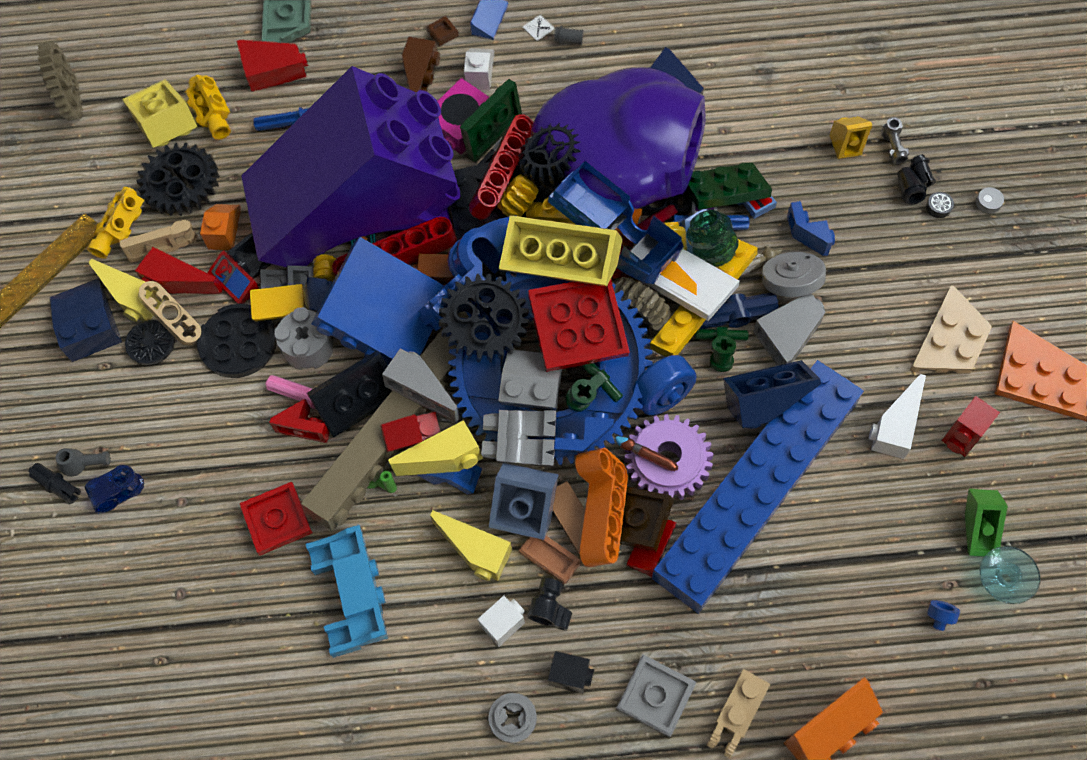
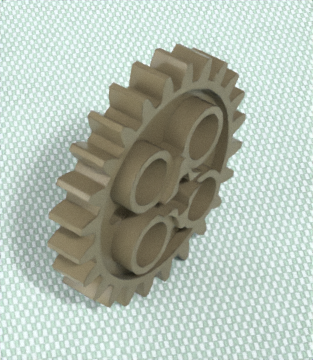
(60, 80)

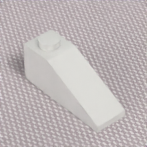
(897, 425)

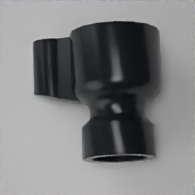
(545, 608)

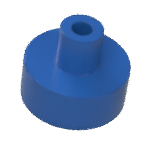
(943, 614)

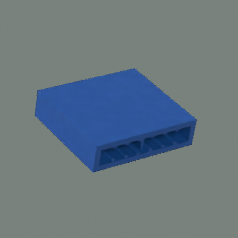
(376, 303)

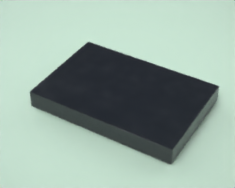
(351, 394)

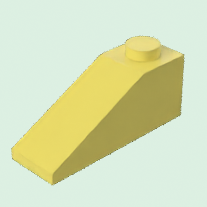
(125, 291)
(441, 453)
(479, 549)

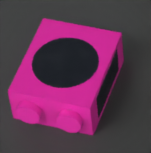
(457, 106)

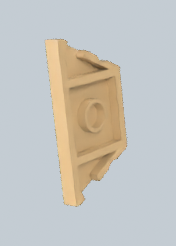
(953, 337)

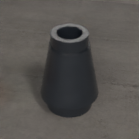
(911, 187)

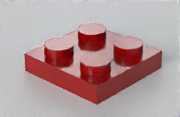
(275, 518)

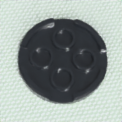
(235, 343)

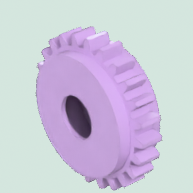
(681, 440)

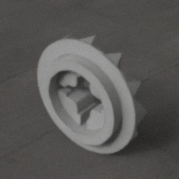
(498, 716)

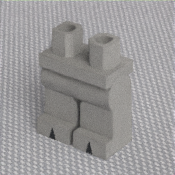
(513, 434)

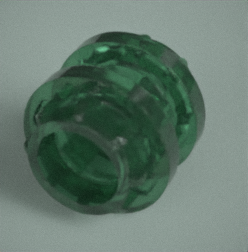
(712, 237)

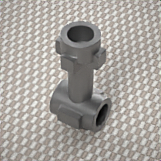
(891, 132)

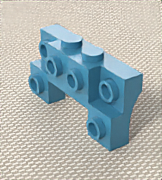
(357, 588)

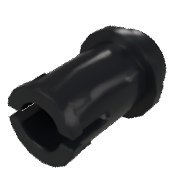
(921, 167)

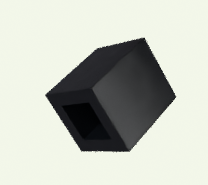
(570, 672)

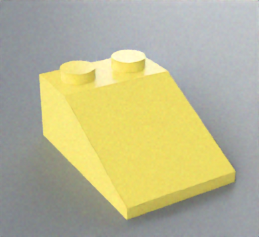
(160, 113)

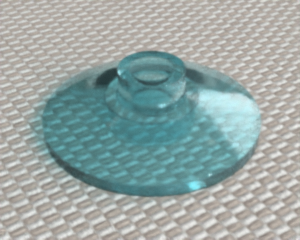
(1020, 568)

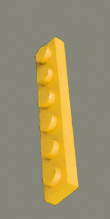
(685, 323)

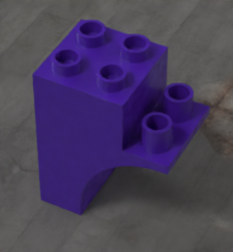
(350, 168)

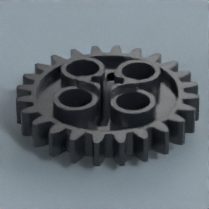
(169, 192)
(464, 330)

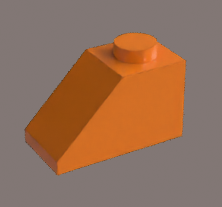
(220, 226)

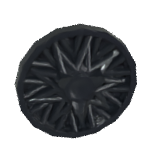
(149, 342)

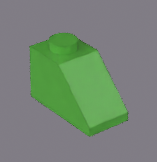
(984, 520)

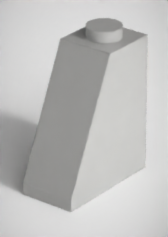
(789, 328)

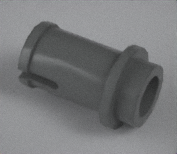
(566, 35)

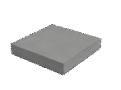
(656, 696)

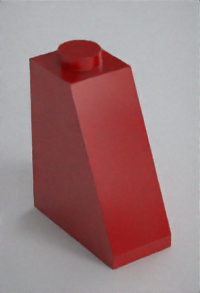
(271, 63)

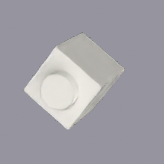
(502, 620)

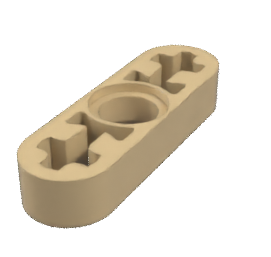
(162, 294)

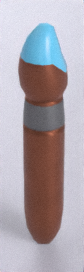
(646, 453)

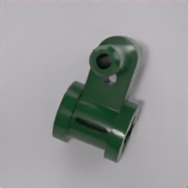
(722, 345)
(589, 389)

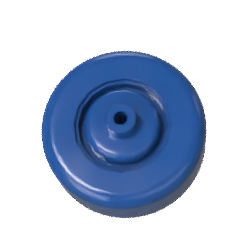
(665, 384)

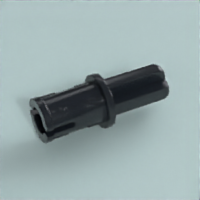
(54, 483)

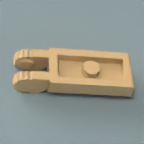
(164, 239)
(739, 710)

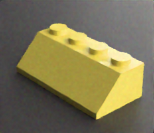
(560, 250)

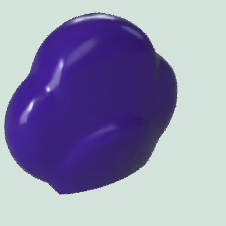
(632, 128)

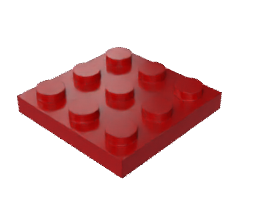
(577, 324)

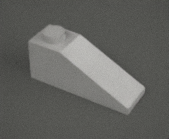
(414, 380)

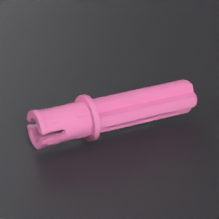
(288, 388)

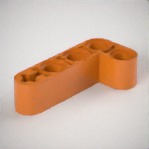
(604, 506)

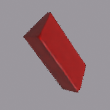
(647, 560)

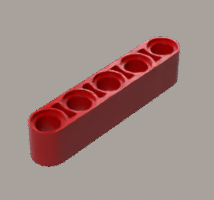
(500, 167)
(406, 241)

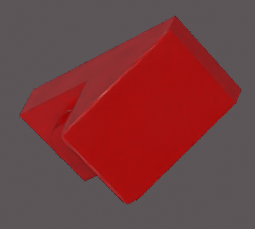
(294, 423)
(409, 431)

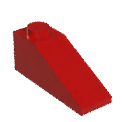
(176, 275)

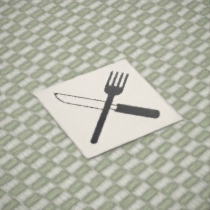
(538, 27)

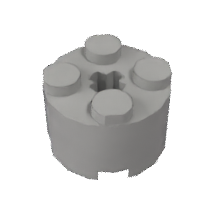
(301, 342)

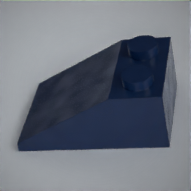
(84, 320)
(768, 392)

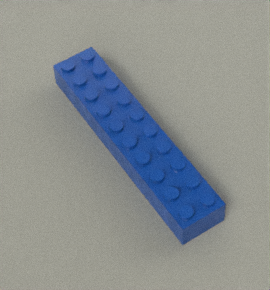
(754, 490)

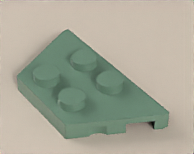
(285, 20)

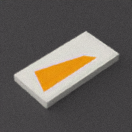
(695, 285)

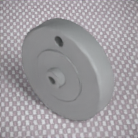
(793, 274)

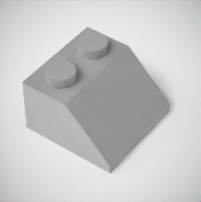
(527, 382)

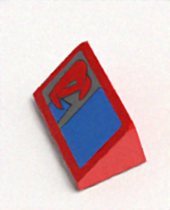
(232, 278)

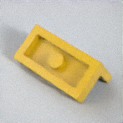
(275, 301)

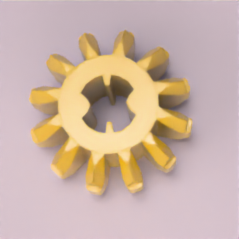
(518, 196)

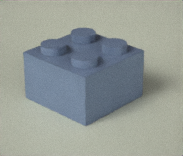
(523, 500)

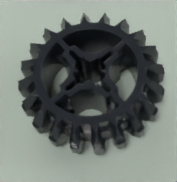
(536, 162)

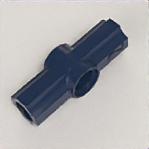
(742, 310)

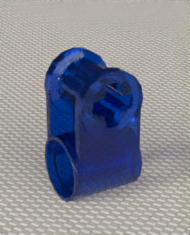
(113, 488)

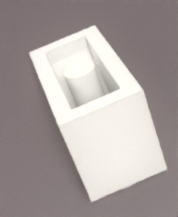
(479, 68)

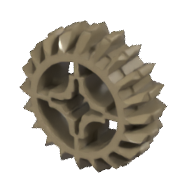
(649, 304)

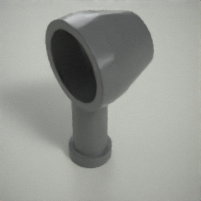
(78, 461)

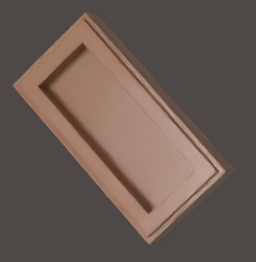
(551, 558)

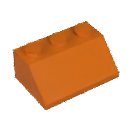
(837, 724)

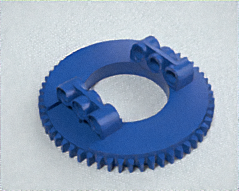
(481, 380)

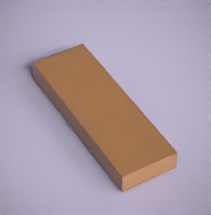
(569, 513)

